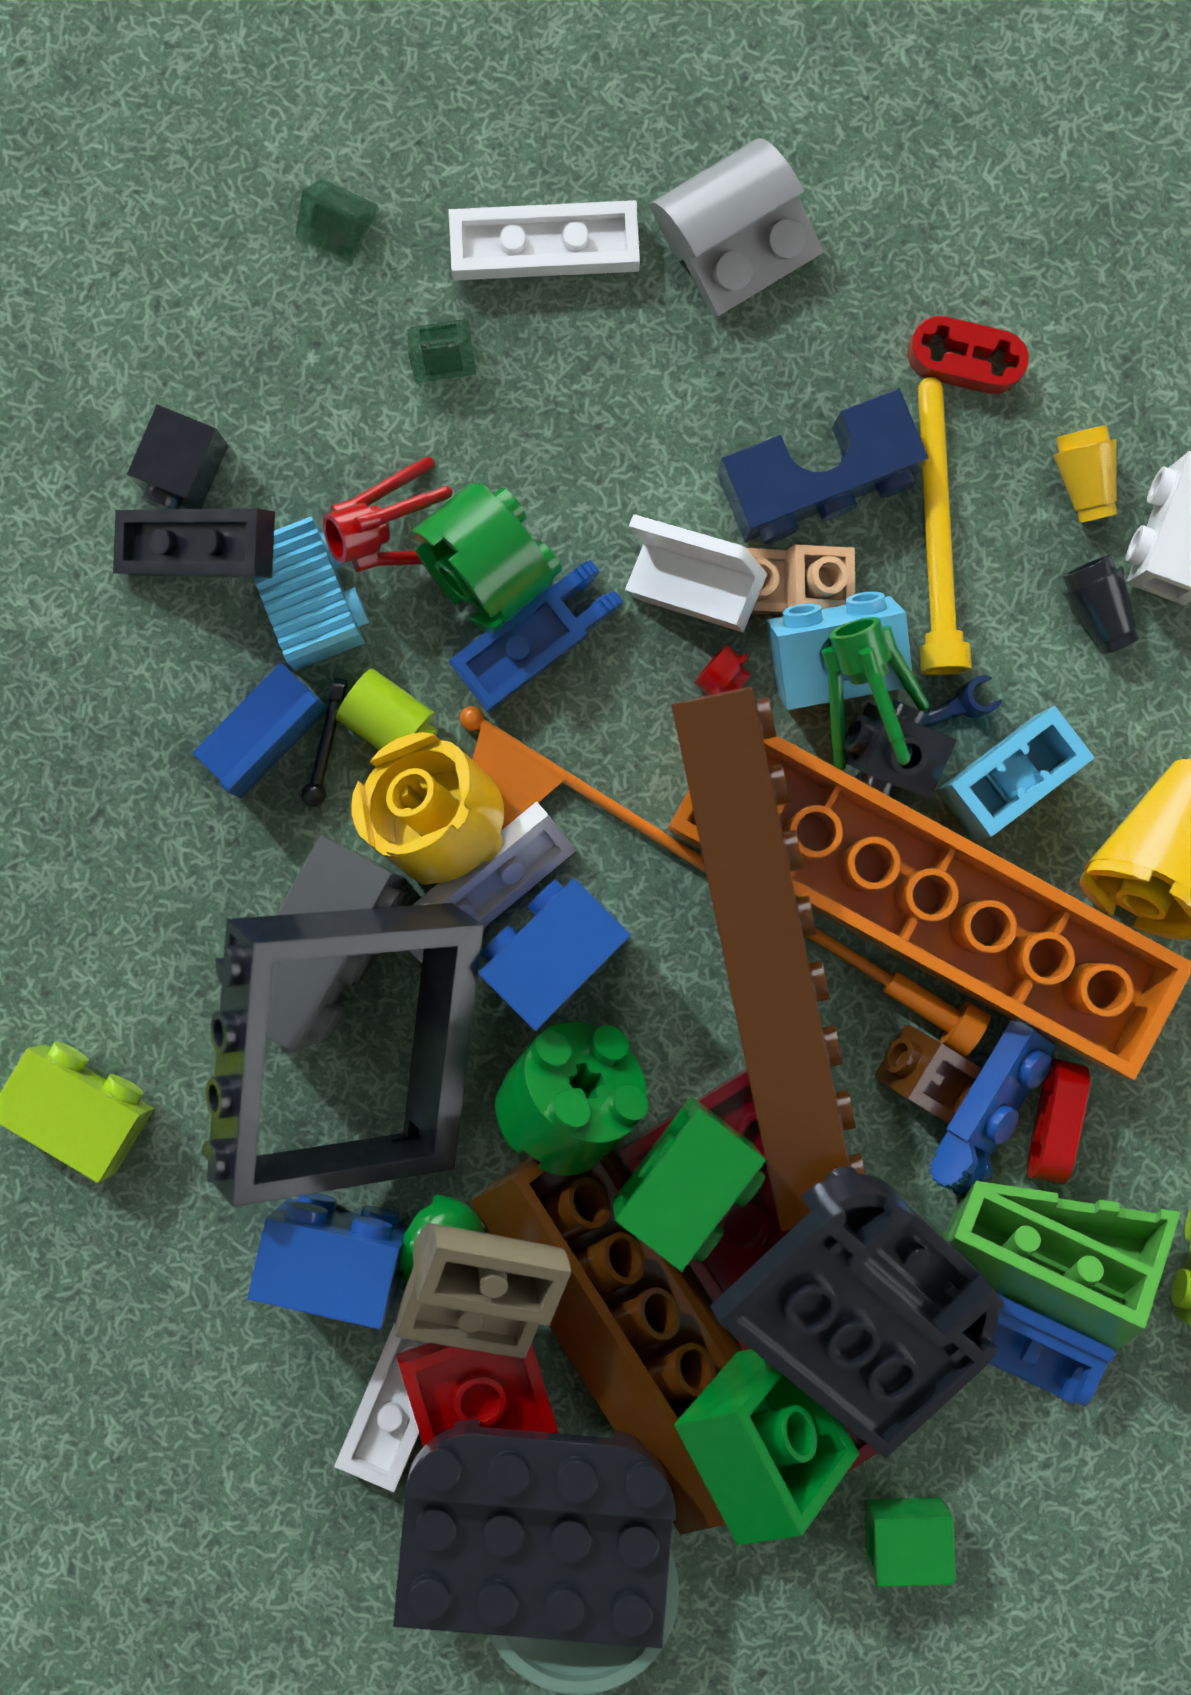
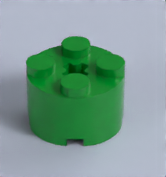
(485, 555)
(572, 1097)

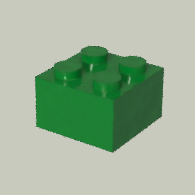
(689, 1185)
(764, 1450)

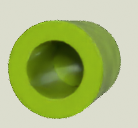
(383, 711)

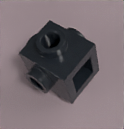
(874, 756)

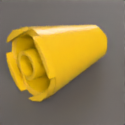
(1149, 860)

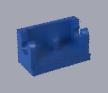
(1048, 1353)

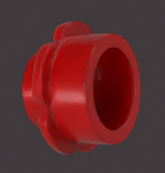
(723, 672)

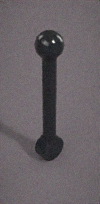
(314, 793)

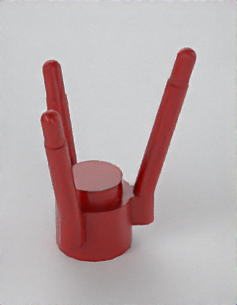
(358, 531)

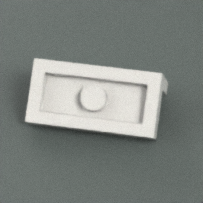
(695, 574)

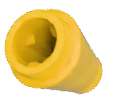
(1089, 471)

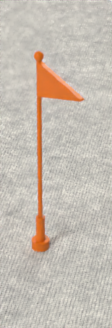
(530, 777)

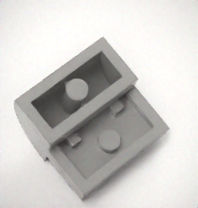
(738, 225)

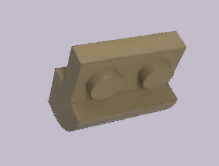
(480, 1290)

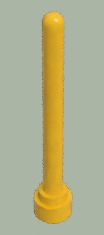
(944, 646)

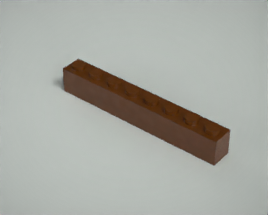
(764, 942)

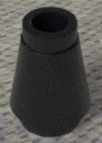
(1102, 603)

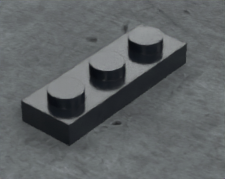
(194, 542)

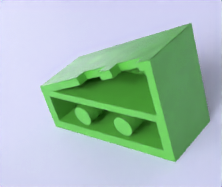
(1067, 1257)

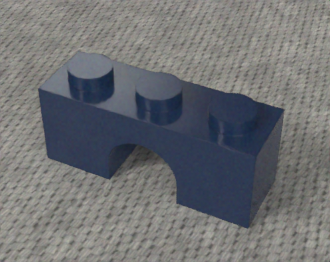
(774, 493)

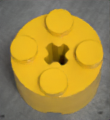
(429, 809)

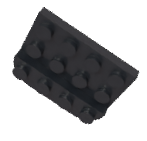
(866, 1309)
(536, 1537)

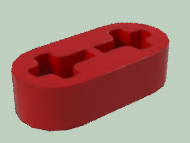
(970, 340)
(1058, 1122)

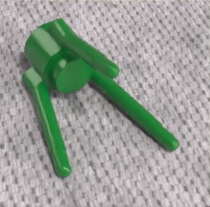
(862, 652)

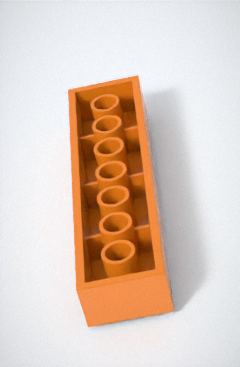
(970, 916)

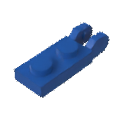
(532, 640)
(991, 1108)

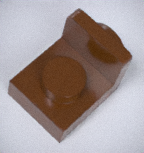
(927, 1073)

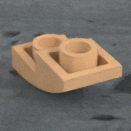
(805, 577)

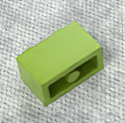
(73, 1110)

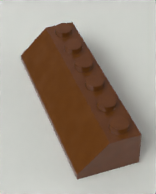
(625, 1316)

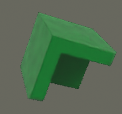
(909, 1541)

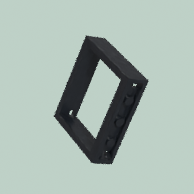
(438, 1061)

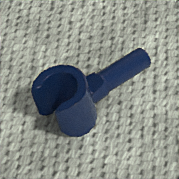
(962, 704)

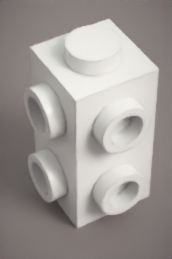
(1163, 547)

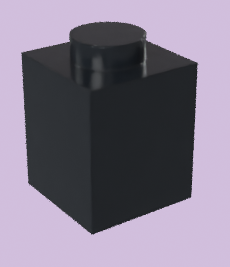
(177, 460)

